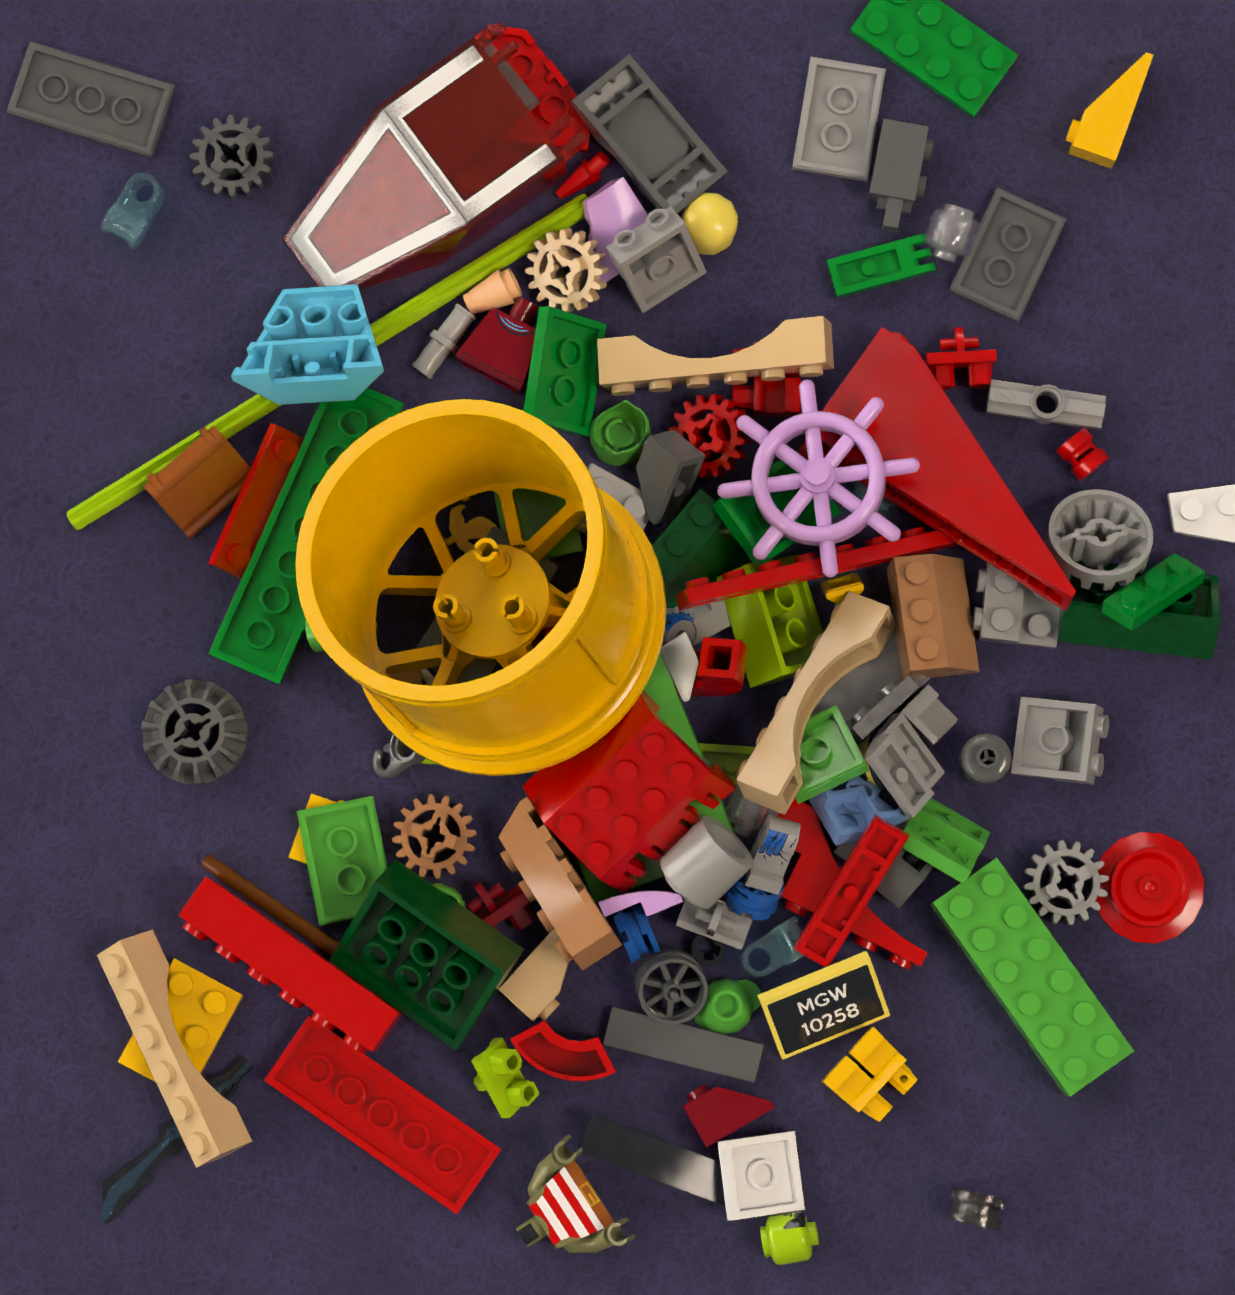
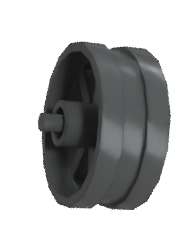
(671, 986)

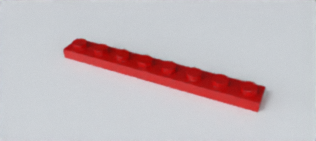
(809, 567)

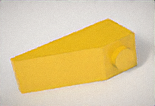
(1106, 120)

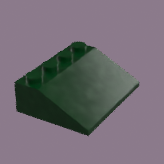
(425, 954)

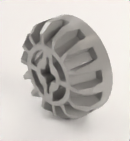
(1096, 528)

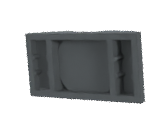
(647, 136)

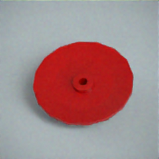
(1150, 887)

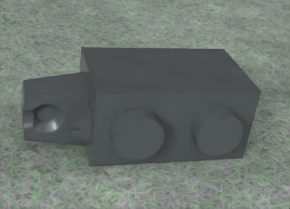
(897, 169)

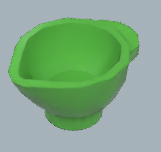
(728, 1006)

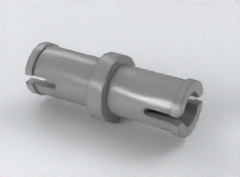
(443, 341)

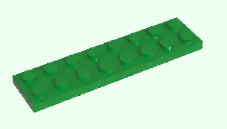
(266, 611)

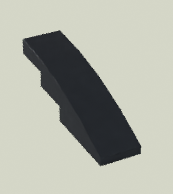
(653, 1158)

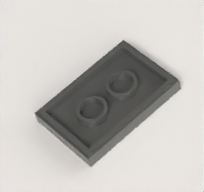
(1008, 255)

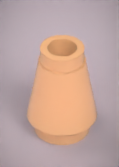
(493, 292)

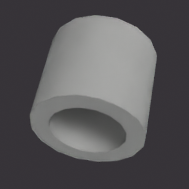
(706, 862)

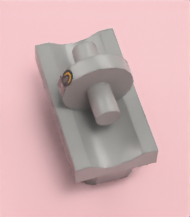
(716, 923)

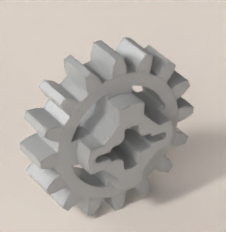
(1075, 898)

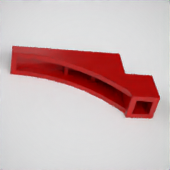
(814, 876)

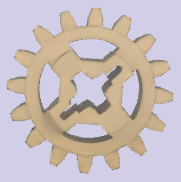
(573, 285)

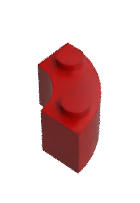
(563, 1057)

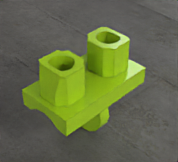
(501, 1076)

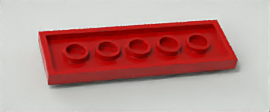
(383, 1115)

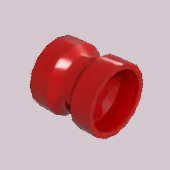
(1078, 446)

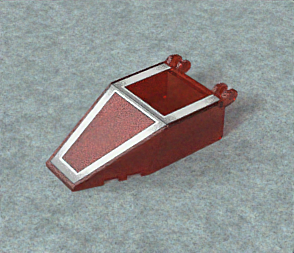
(430, 173)

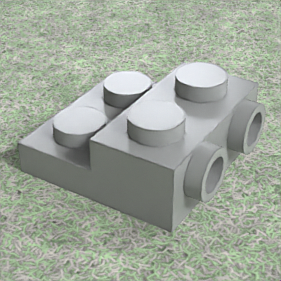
(656, 258)
(1013, 612)
(1059, 740)

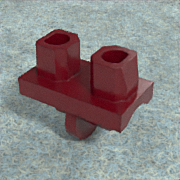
(496, 905)

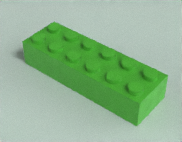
(1032, 977)

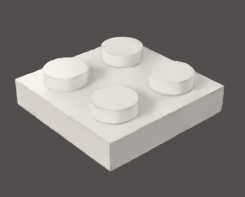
(761, 1175)

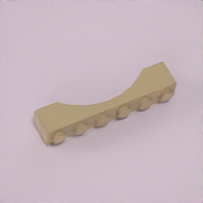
(793, 347)
(852, 638)
(203, 1117)

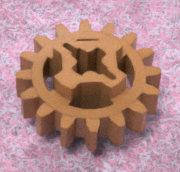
(417, 831)

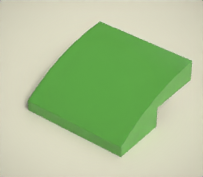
(945, 839)

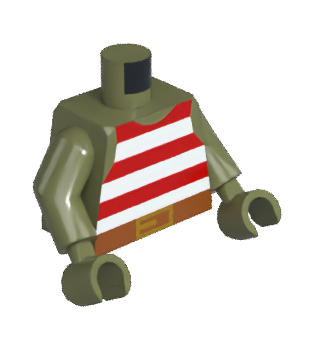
(568, 1207)

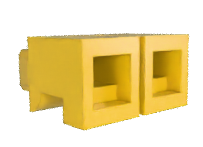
(882, 1063)

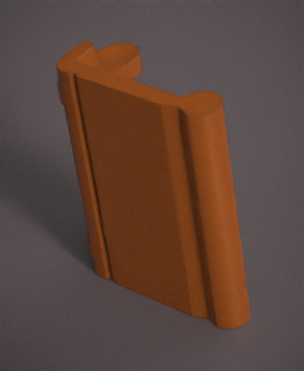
(199, 482)

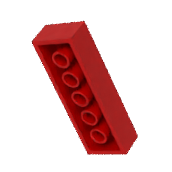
(290, 964)

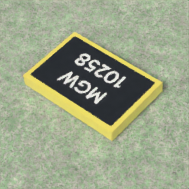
(824, 1005)

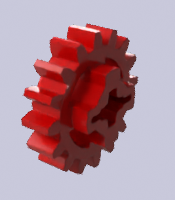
(723, 429)

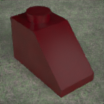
(722, 1111)

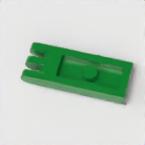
(879, 266)

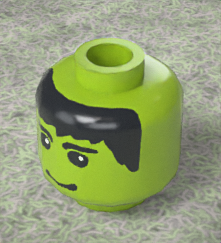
(789, 1237)

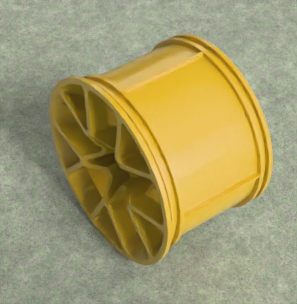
(487, 601)

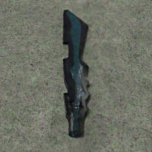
(133, 1177)

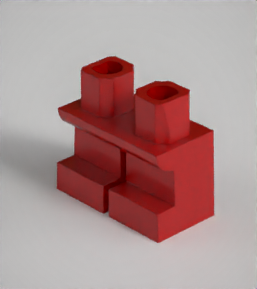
(769, 397)

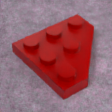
(545, 83)

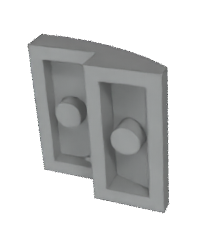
(904, 764)

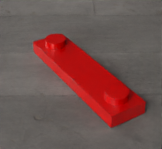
(256, 500)
(851, 891)

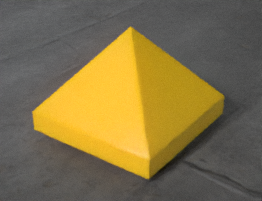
(837, 588)

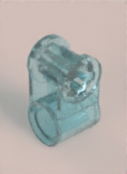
(133, 212)
(777, 947)

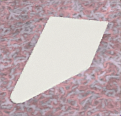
(681, 663)

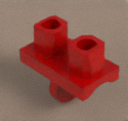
(977, 362)

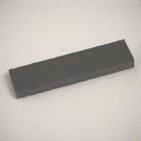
(683, 1045)

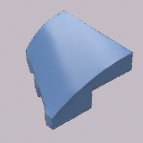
(850, 808)

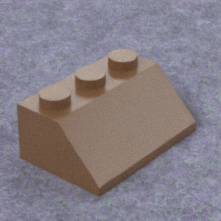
(932, 616)

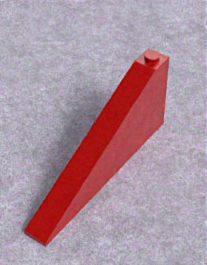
(956, 482)

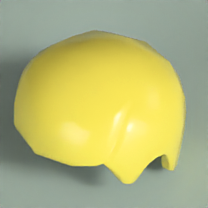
(710, 222)

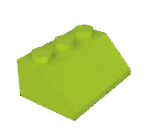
(775, 627)

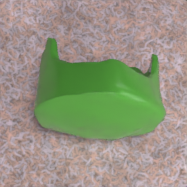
(619, 434)

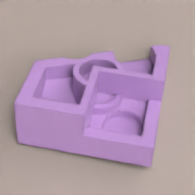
(608, 213)

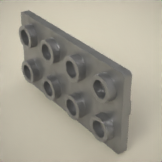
(871, 692)

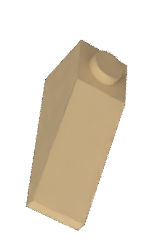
(538, 980)

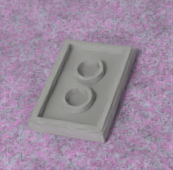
(838, 119)

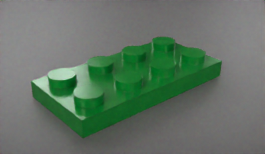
(937, 48)

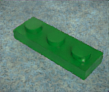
(1153, 591)

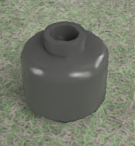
(972, 765)

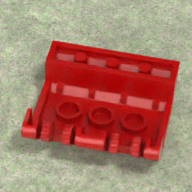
(627, 795)

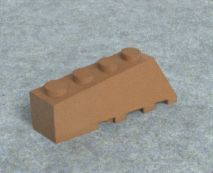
(557, 887)

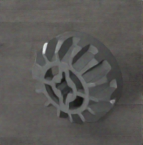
(224, 714)

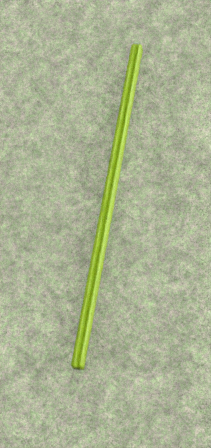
(381, 329)

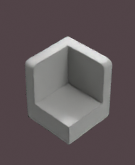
(929, 716)

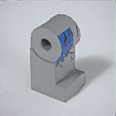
(696, 622)
(772, 854)

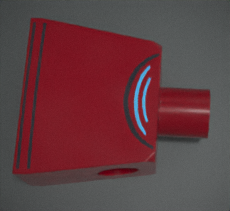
(502, 346)

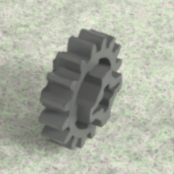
(221, 168)

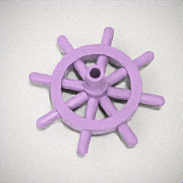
(818, 478)

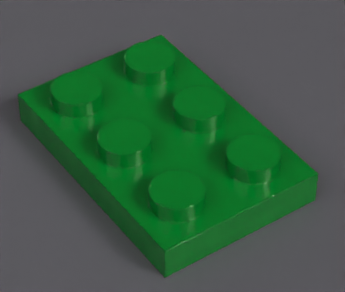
(564, 371)
(748, 524)

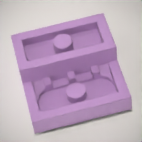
(651, 900)

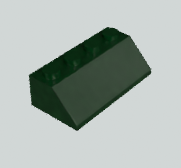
(696, 547)
(1181, 629)

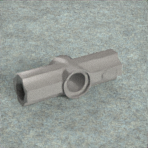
(1071, 407)

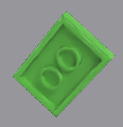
(342, 855)

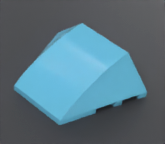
(312, 348)

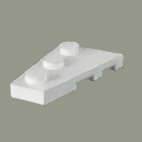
(1204, 513)

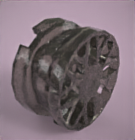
(976, 1209)

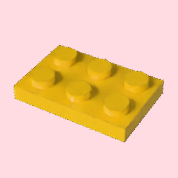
(199, 1013)

